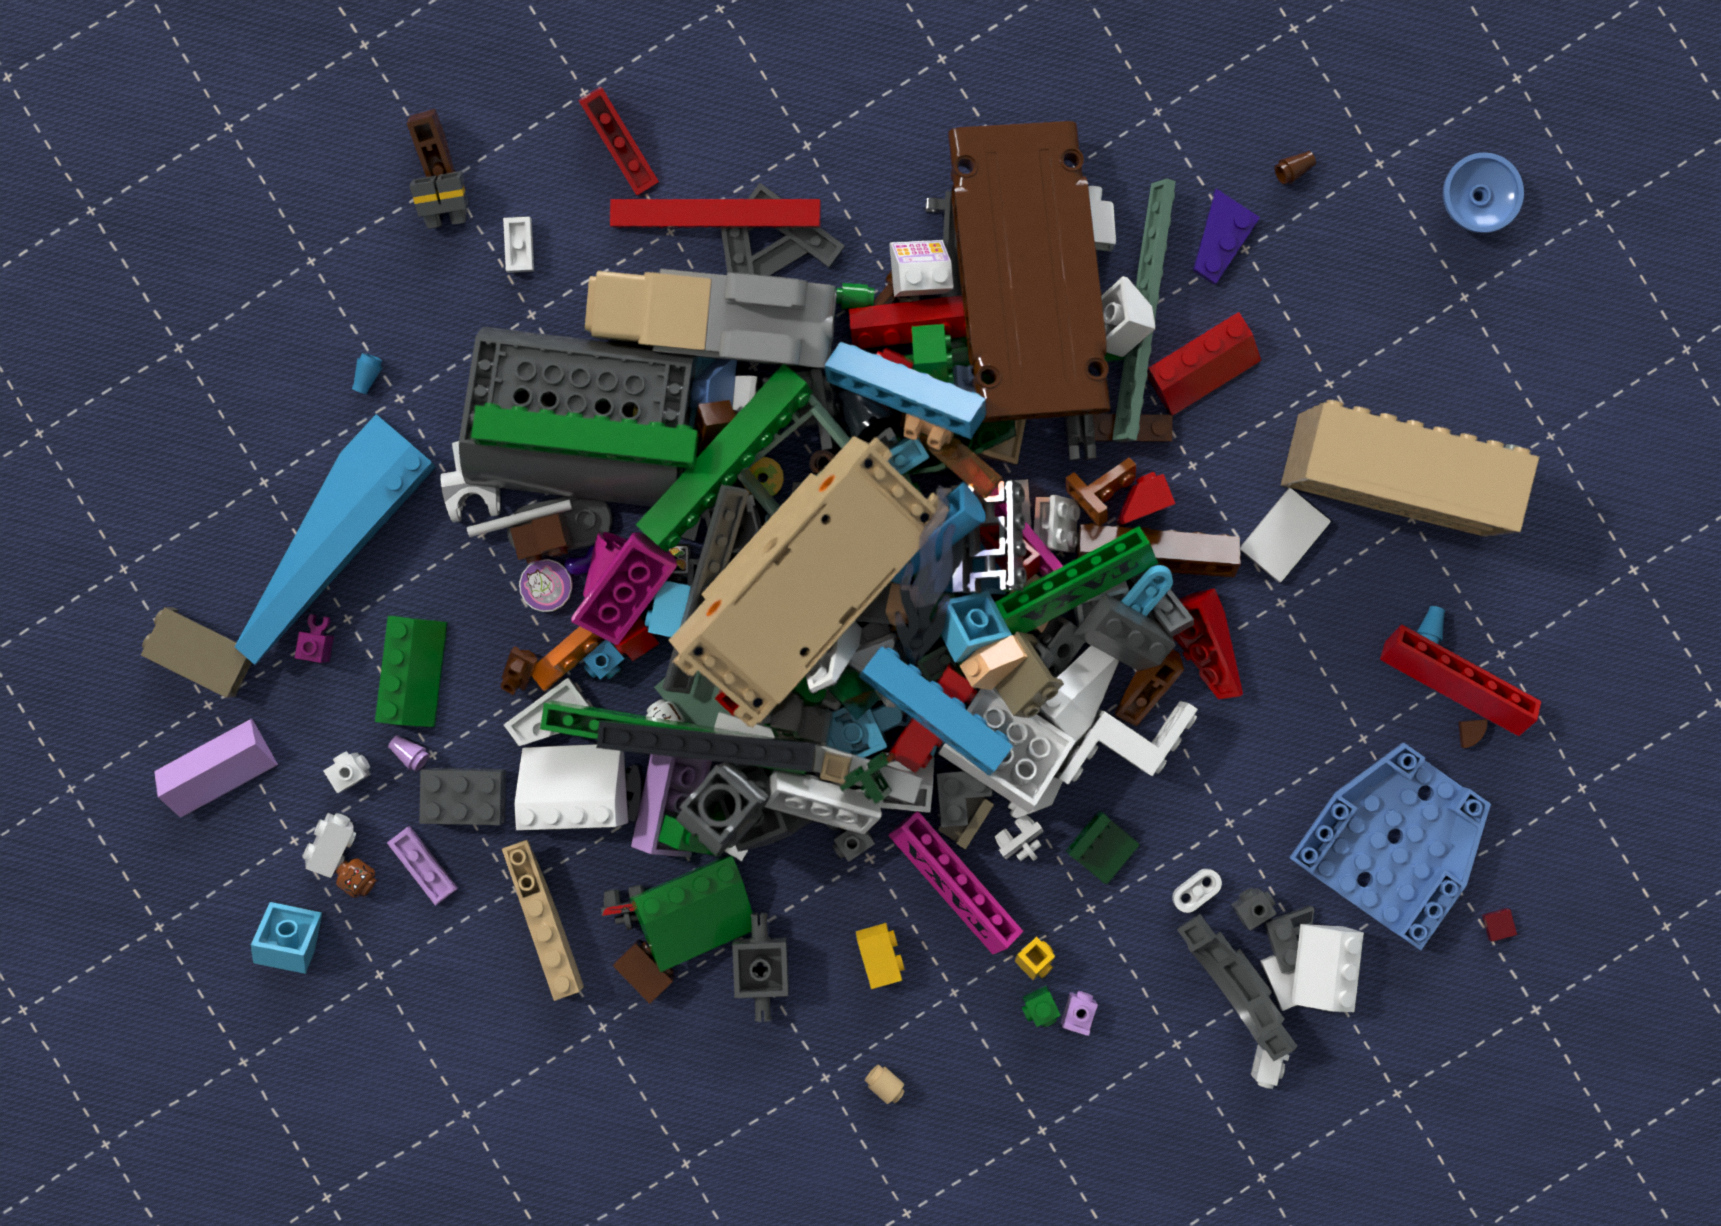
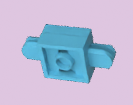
(866, 734)

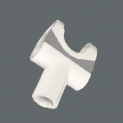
(456, 491)

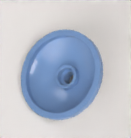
(1494, 181)

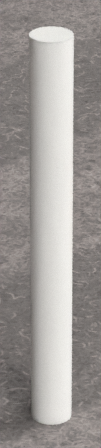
(519, 518)

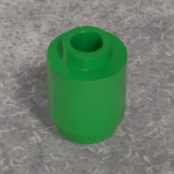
(854, 296)

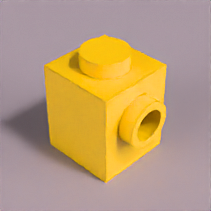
(1036, 959)

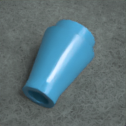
(366, 372)
(1433, 624)

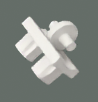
(1029, 832)

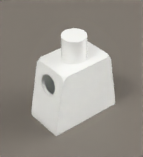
(1102, 220)

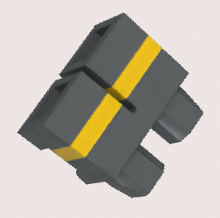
(439, 196)

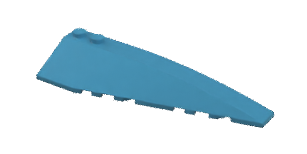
(354, 502)

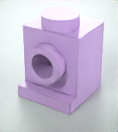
(1074, 1003)

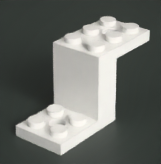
(1127, 743)

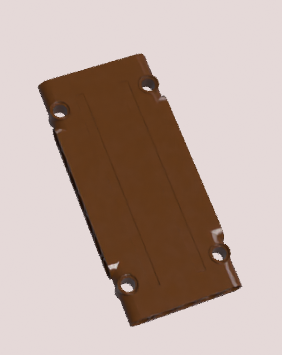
(1028, 270)

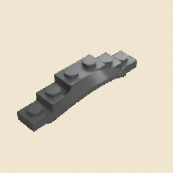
(1240, 985)

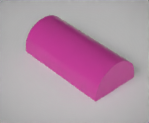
(625, 588)

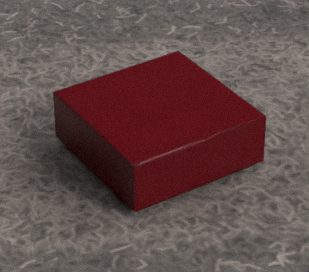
(1499, 924)

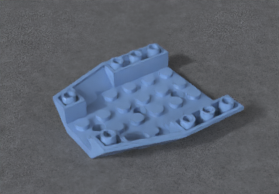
(1421, 873)

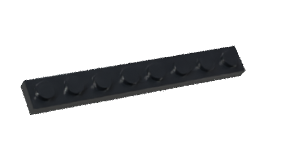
(706, 745)

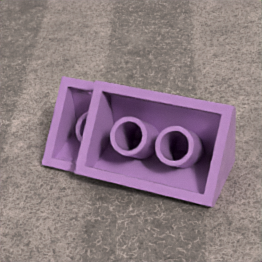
(214, 769)

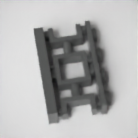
(1011, 544)

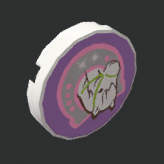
(546, 585)

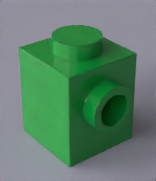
(1040, 1007)

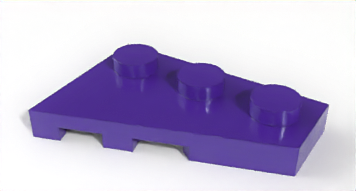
(1223, 235)

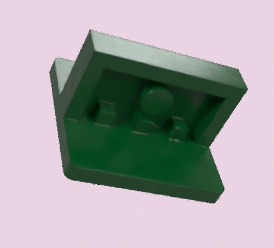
(873, 781)

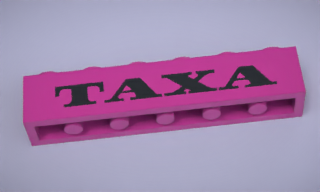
(955, 883)

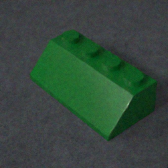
(411, 671)

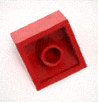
(1145, 497)

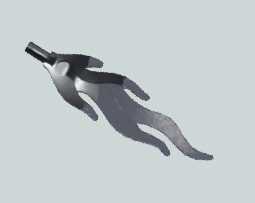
(927, 588)

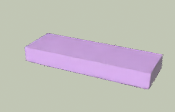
(422, 865)

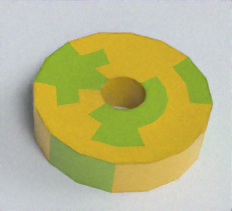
(773, 471)

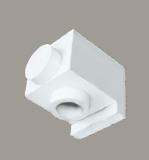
(1266, 1070)

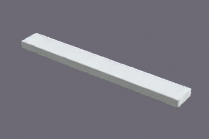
(903, 784)

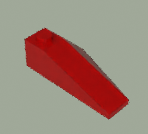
(1210, 644)

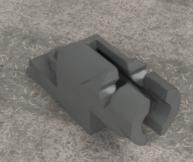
(1080, 431)

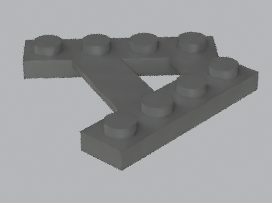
(782, 252)

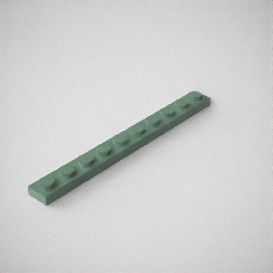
(1148, 284)

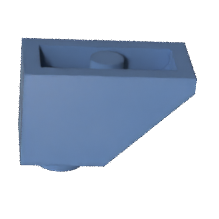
(714, 383)

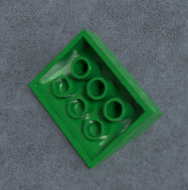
(694, 912)

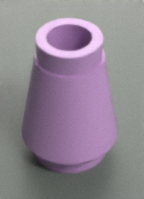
(409, 753)

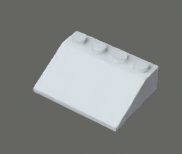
(1031, 762)
(570, 788)

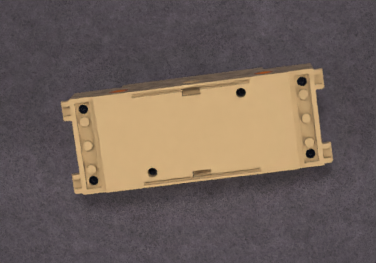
(804, 578)

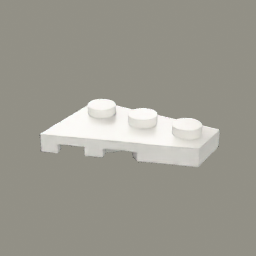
(526, 724)

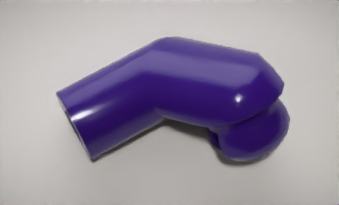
(579, 565)

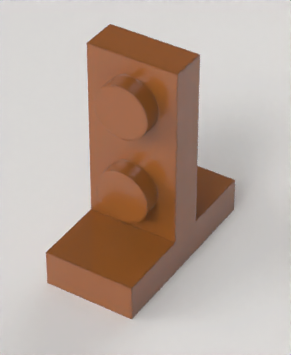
(1092, 496)

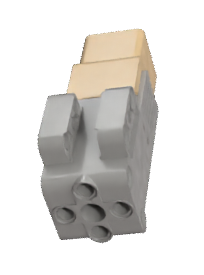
(716, 315)

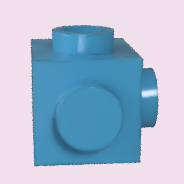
(604, 660)

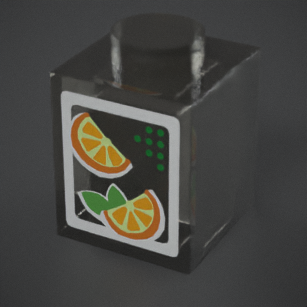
(682, 554)

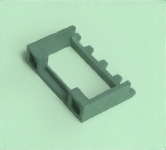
(828, 423)

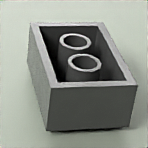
(462, 796)

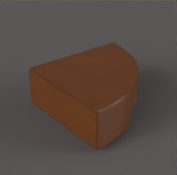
(1471, 731)

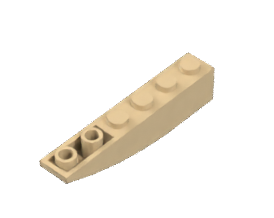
(543, 921)

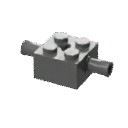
(756, 984)

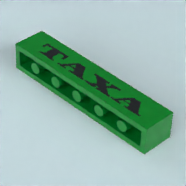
(1077, 582)

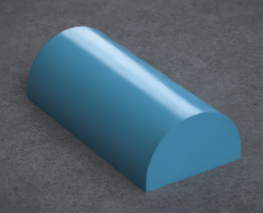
(964, 513)

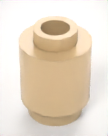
(885, 1084)

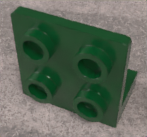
(1102, 847)

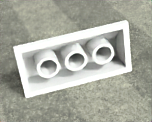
(821, 801)

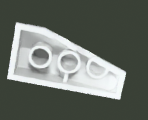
(1082, 693)

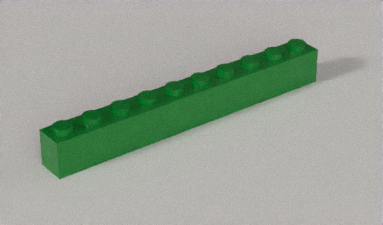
(584, 722)

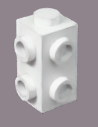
(331, 840)

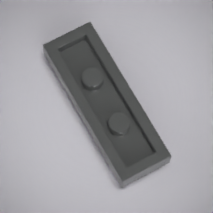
(1169, 611)

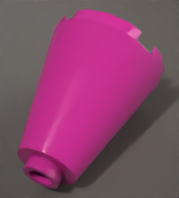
(604, 551)

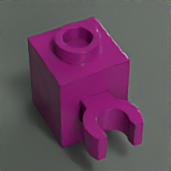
(315, 645)

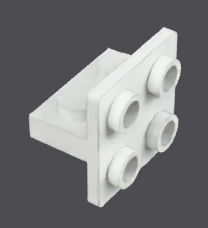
(1057, 522)

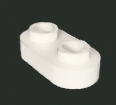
(1198, 893)

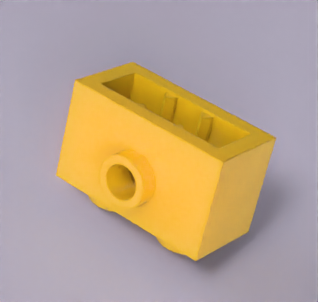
(879, 955)

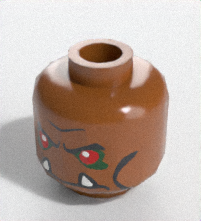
(355, 878)

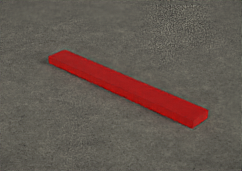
(716, 213)

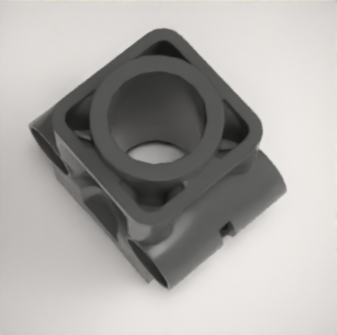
(699, 808)

